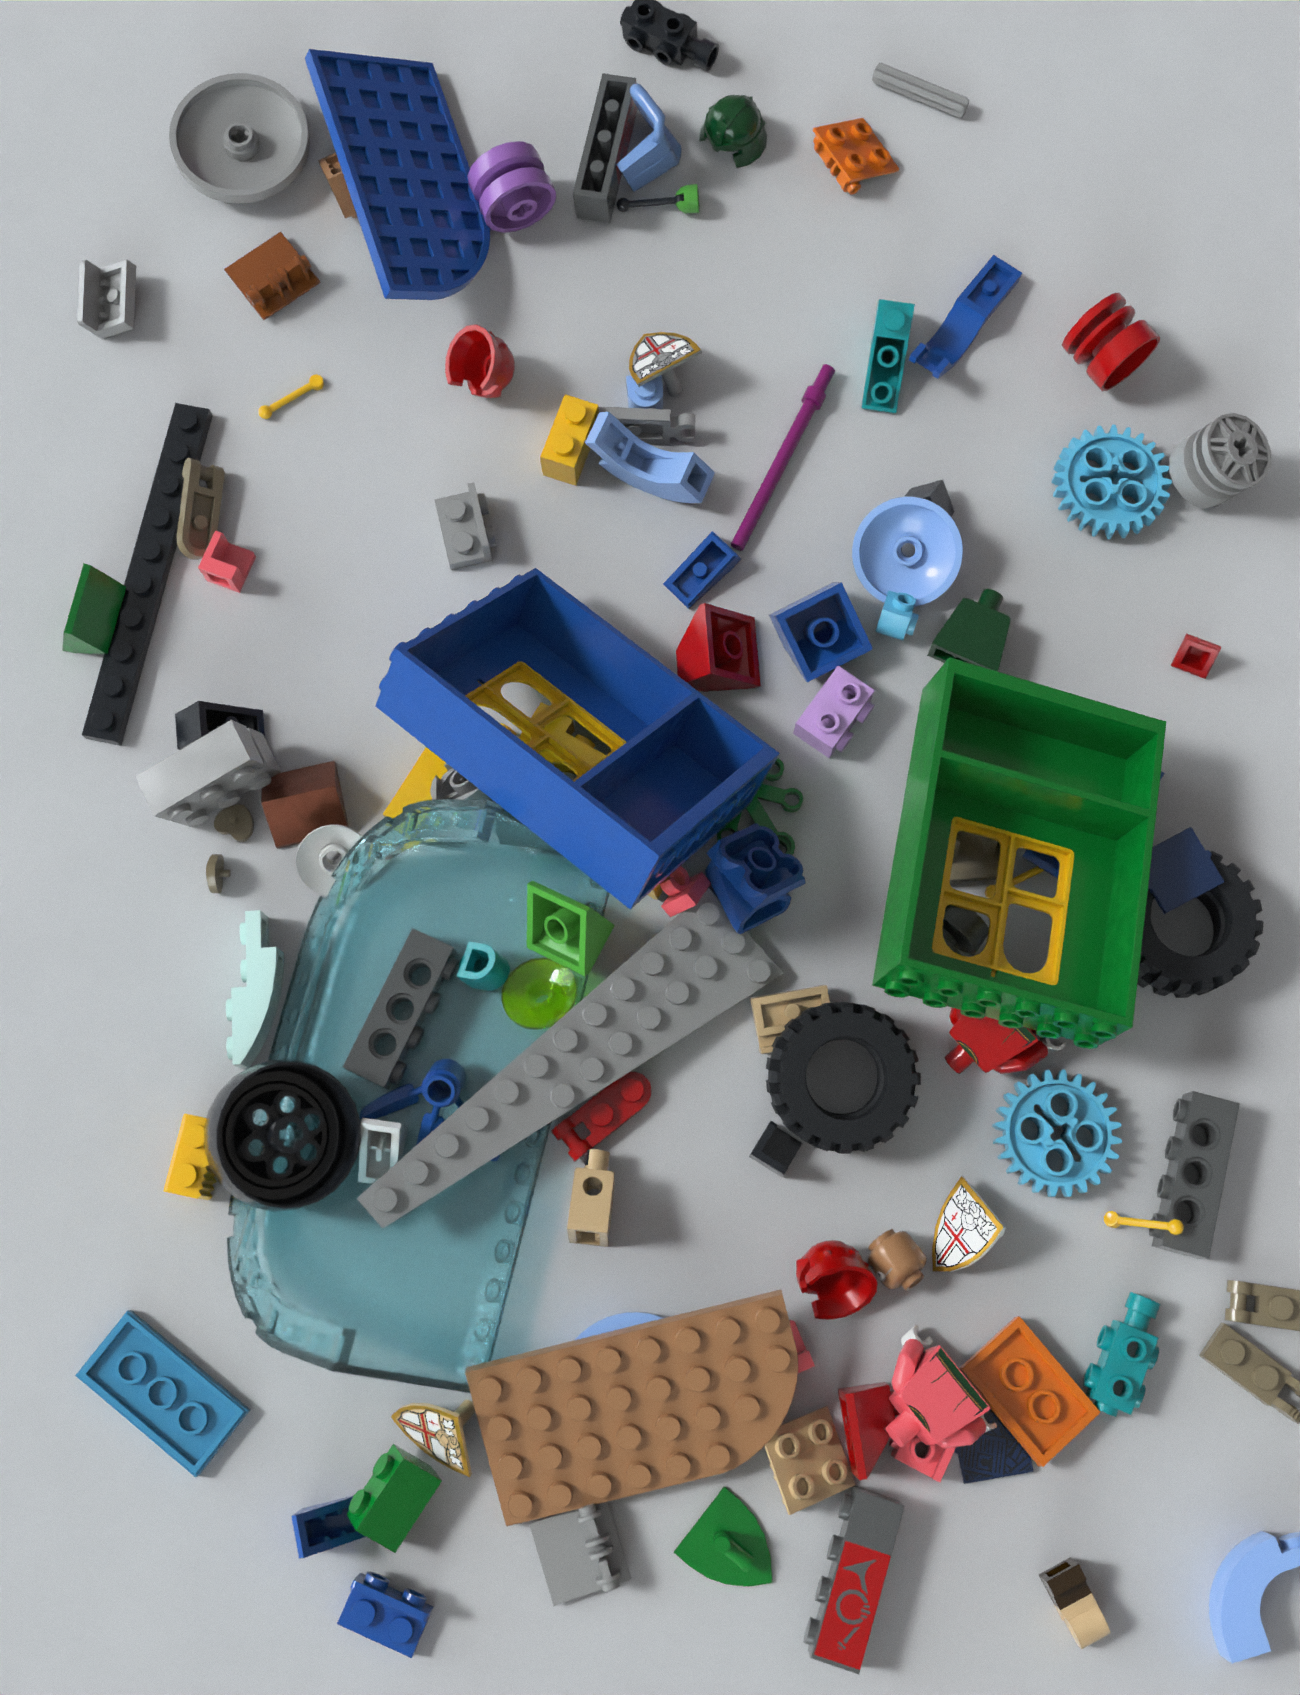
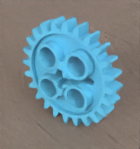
(1111, 481)
(1030, 1155)

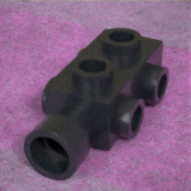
(666, 34)

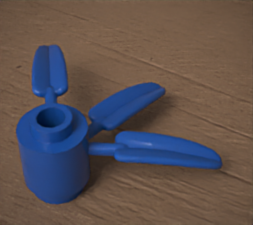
(439, 1087)

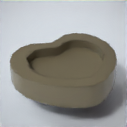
(235, 822)
(215, 873)

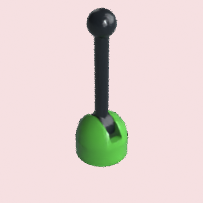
(685, 199)

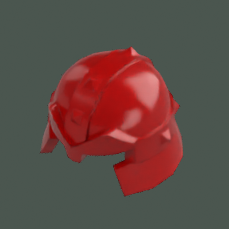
(479, 360)
(837, 1277)

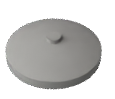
(239, 138)

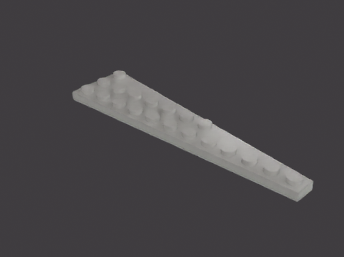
(645, 1006)

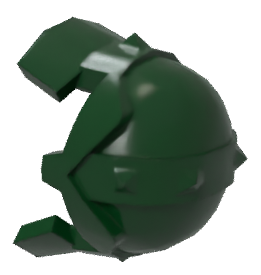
(736, 125)

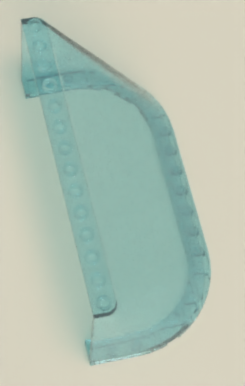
(435, 1283)

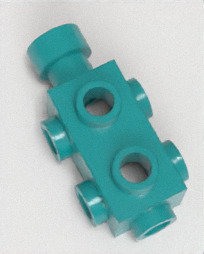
(1115, 1362)

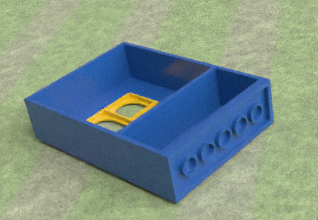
(638, 812)

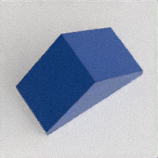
(323, 1527)

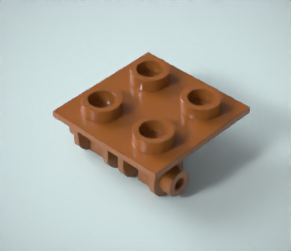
(272, 275)

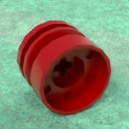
(1109, 340)

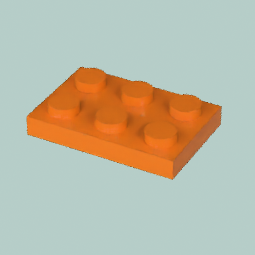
(1029, 1391)

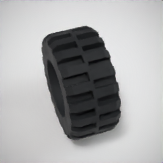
(1231, 947)
(893, 1088)

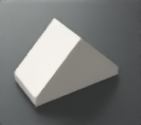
(379, 1148)

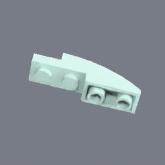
(254, 1006)

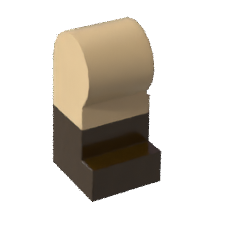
(1075, 1602)

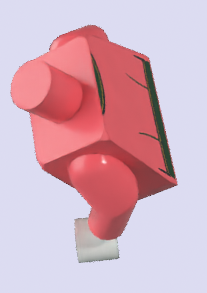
(934, 1398)

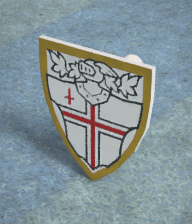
(964, 1229)

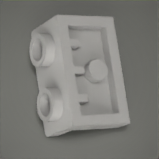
(463, 528)

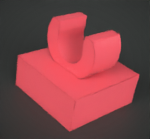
(683, 891)

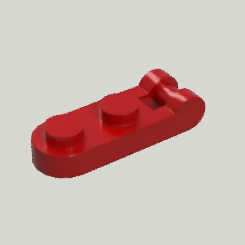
(604, 1113)

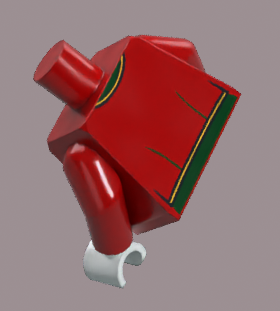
(994, 1045)

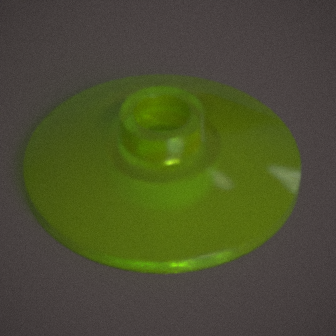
(530, 982)

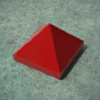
(1196, 656)

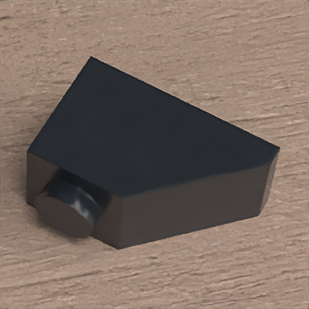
(205, 717)

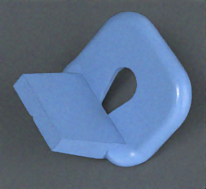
(656, 152)

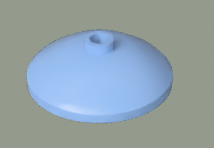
(879, 553)

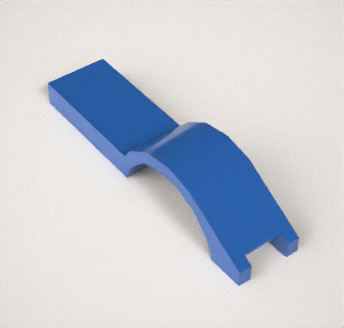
(967, 317)

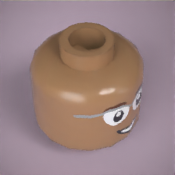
(897, 1260)

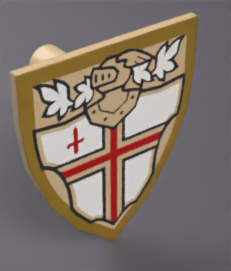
(438, 1432)

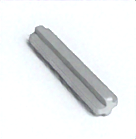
(920, 90)

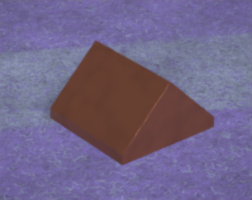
(302, 802)

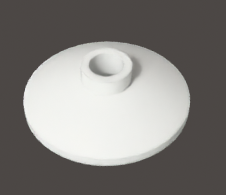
(312, 859)

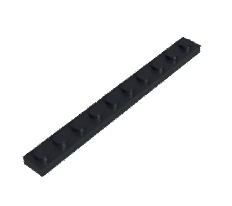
(145, 579)

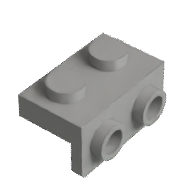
(107, 298)

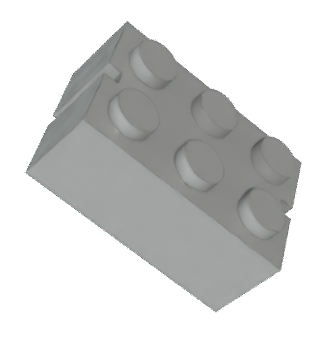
(208, 774)

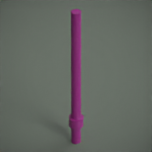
(812, 400)

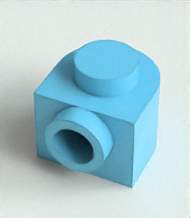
(897, 616)

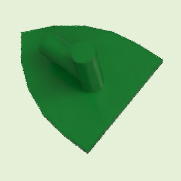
(727, 1544)

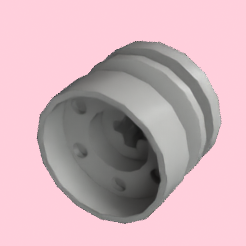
(1220, 460)

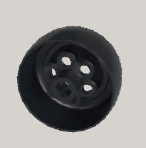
(333, 1139)

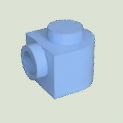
(646, 396)

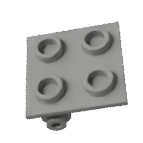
(580, 1552)

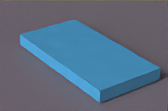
(163, 1393)

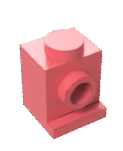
(932, 1464)

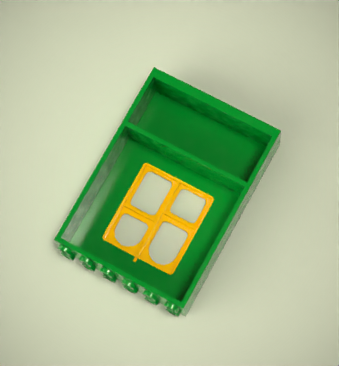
(1039, 777)

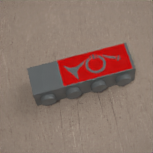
(604, 147)
(854, 1580)

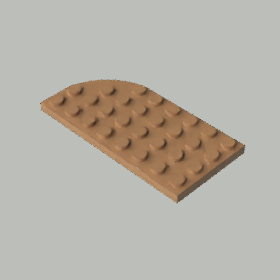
(635, 1406)

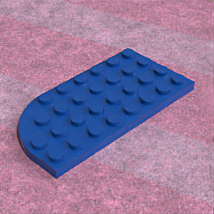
(402, 171)

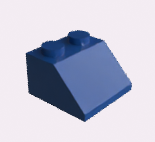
(821, 631)

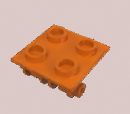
(852, 153)

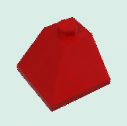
(719, 651)
(865, 1417)

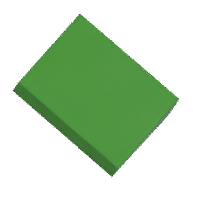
(564, 929)

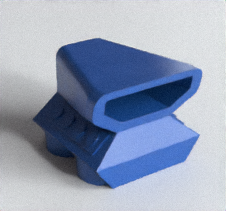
(752, 876)

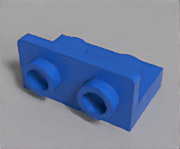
(386, 1613)

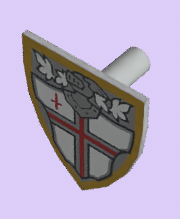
(659, 355)

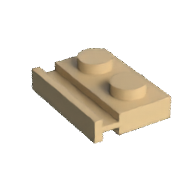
(776, 1010)

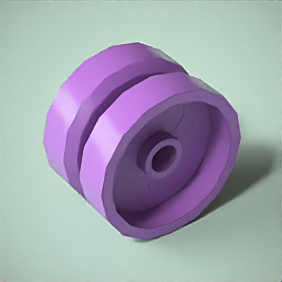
(511, 186)

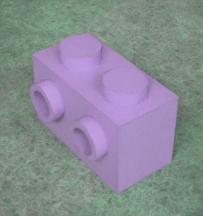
(834, 712)

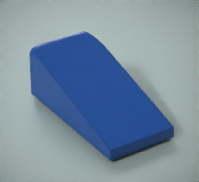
(702, 570)

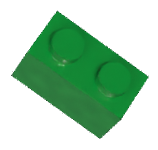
(393, 1497)

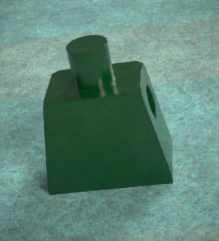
(974, 632)

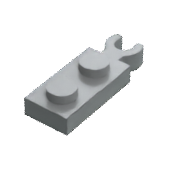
(654, 424)

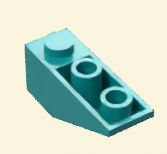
(887, 355)

